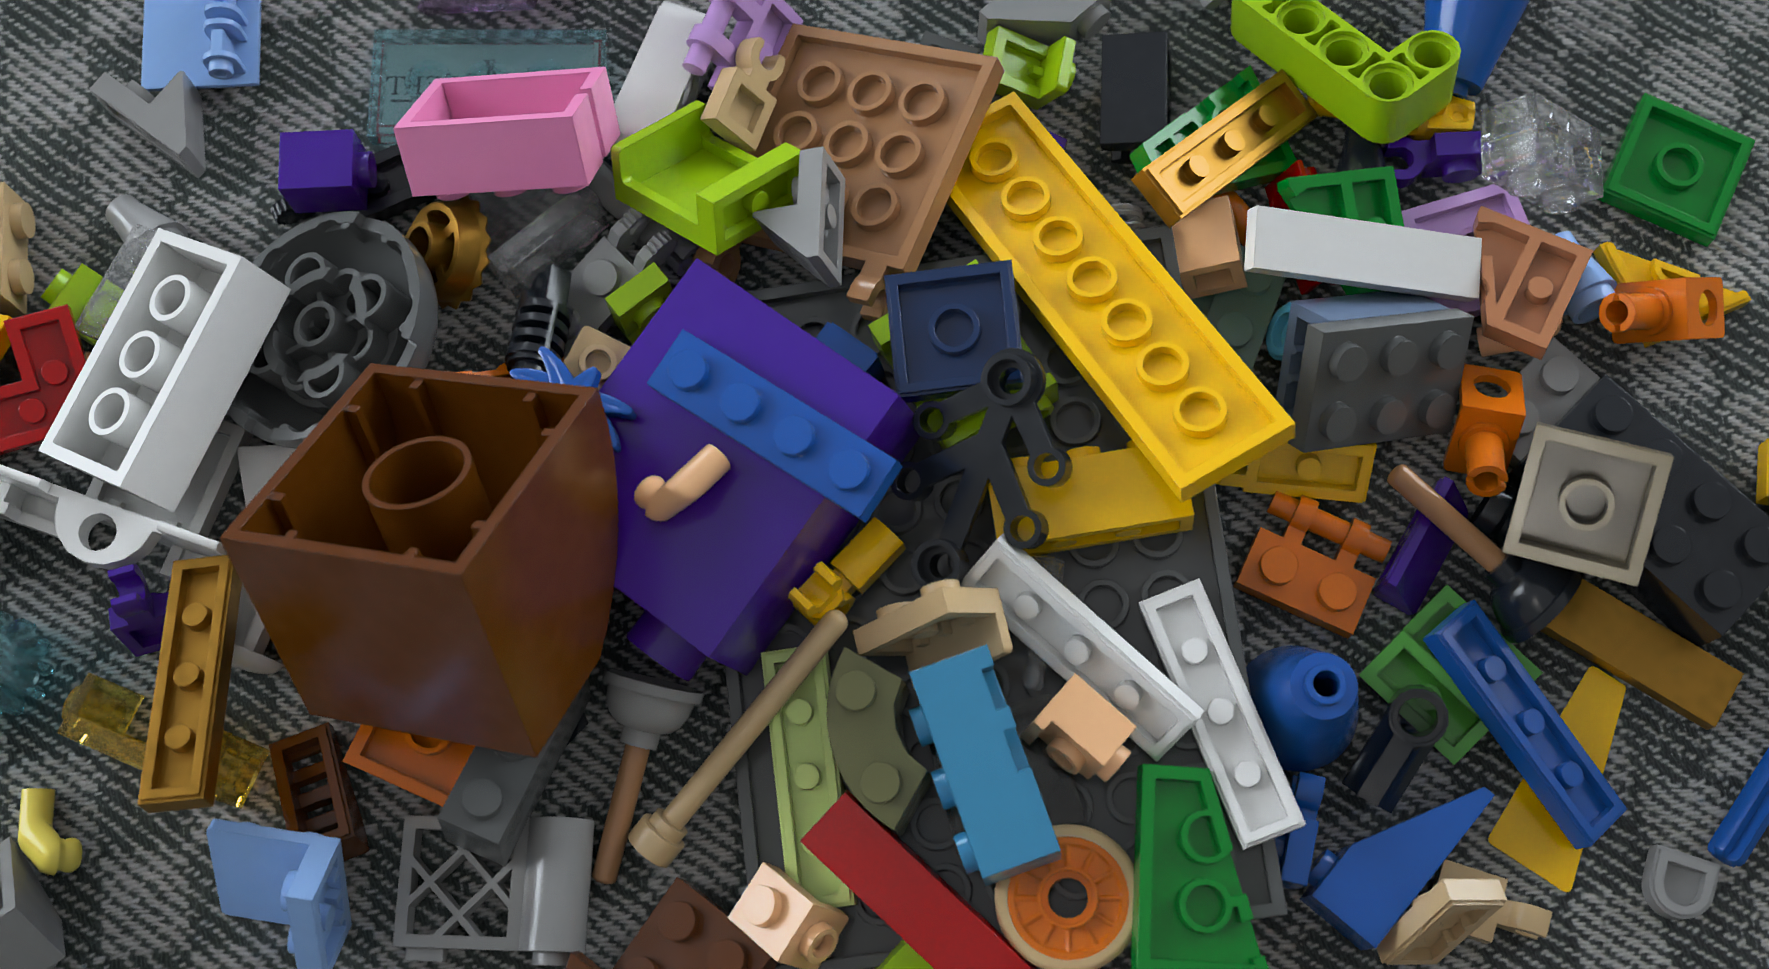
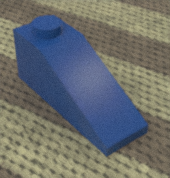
(1377, 878)

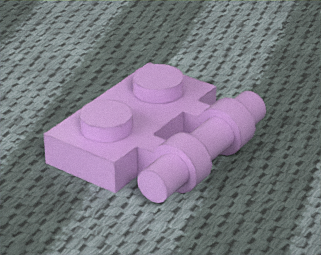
(754, 19)

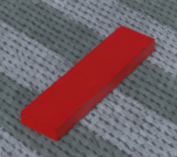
(906, 891)

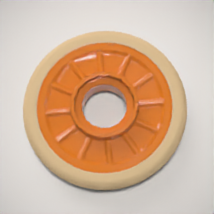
(1080, 941)

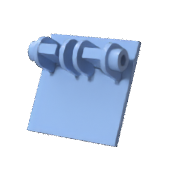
(205, 39)

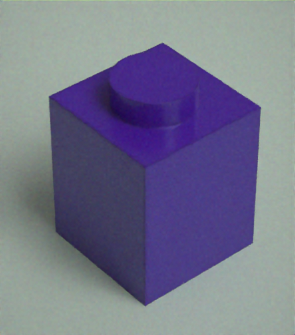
(325, 171)

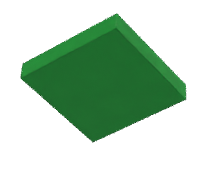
(1676, 169)

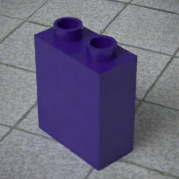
(726, 563)

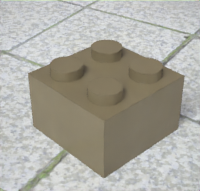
(1588, 503)

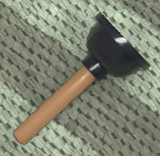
(1523, 592)

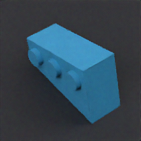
(982, 767)

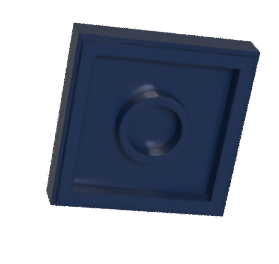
(950, 326)

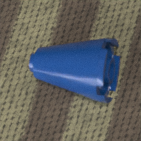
(1482, 33)
(1305, 704)

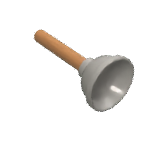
(646, 711)

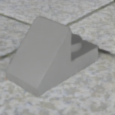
(166, 121)
(815, 223)

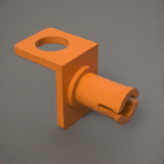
(1663, 310)
(1486, 430)

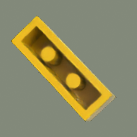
(1103, 502)

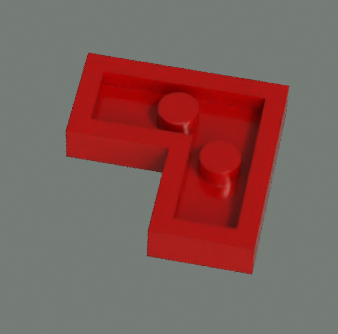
(49, 364)

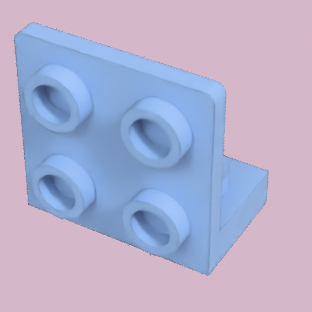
(284, 881)

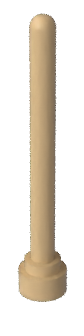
(661, 834)

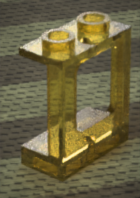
(101, 713)

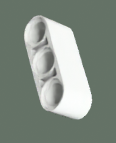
(657, 79)

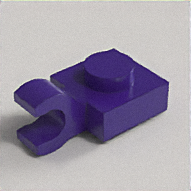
(1446, 155)
(136, 614)

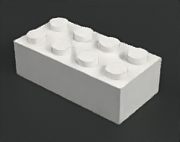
(166, 368)

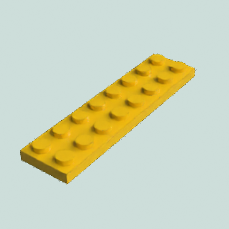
(1113, 306)

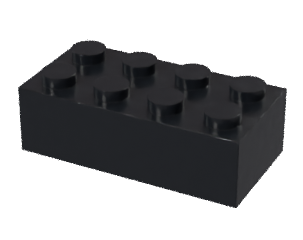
(1708, 537)

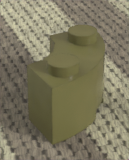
(870, 743)

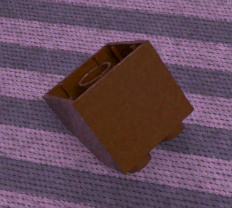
(440, 555)

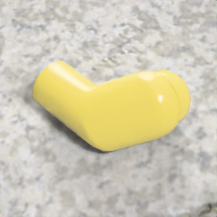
(39, 838)

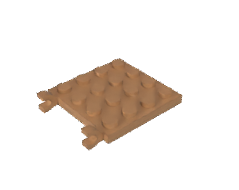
(895, 128)

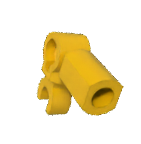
(853, 570)

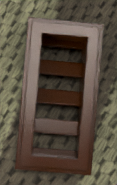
(345, 819)

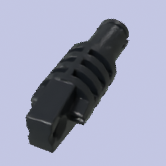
(541, 320)

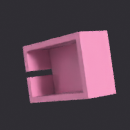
(508, 133)

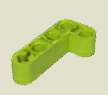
(1345, 71)

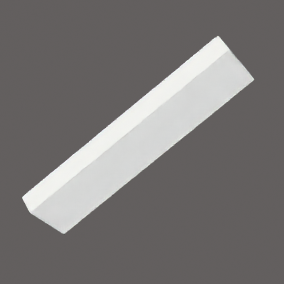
(1362, 254)
(1080, 642)
(1229, 729)

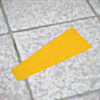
(1525, 826)

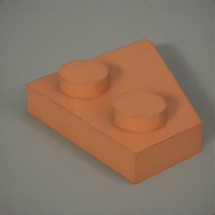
(1524, 281)

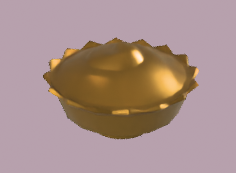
(454, 247)

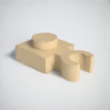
(739, 100)

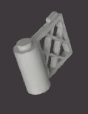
(544, 902)

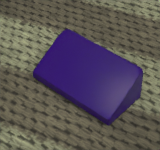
(1418, 556)

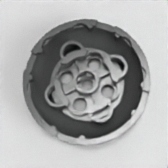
(317, 338)

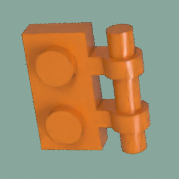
(1306, 581)

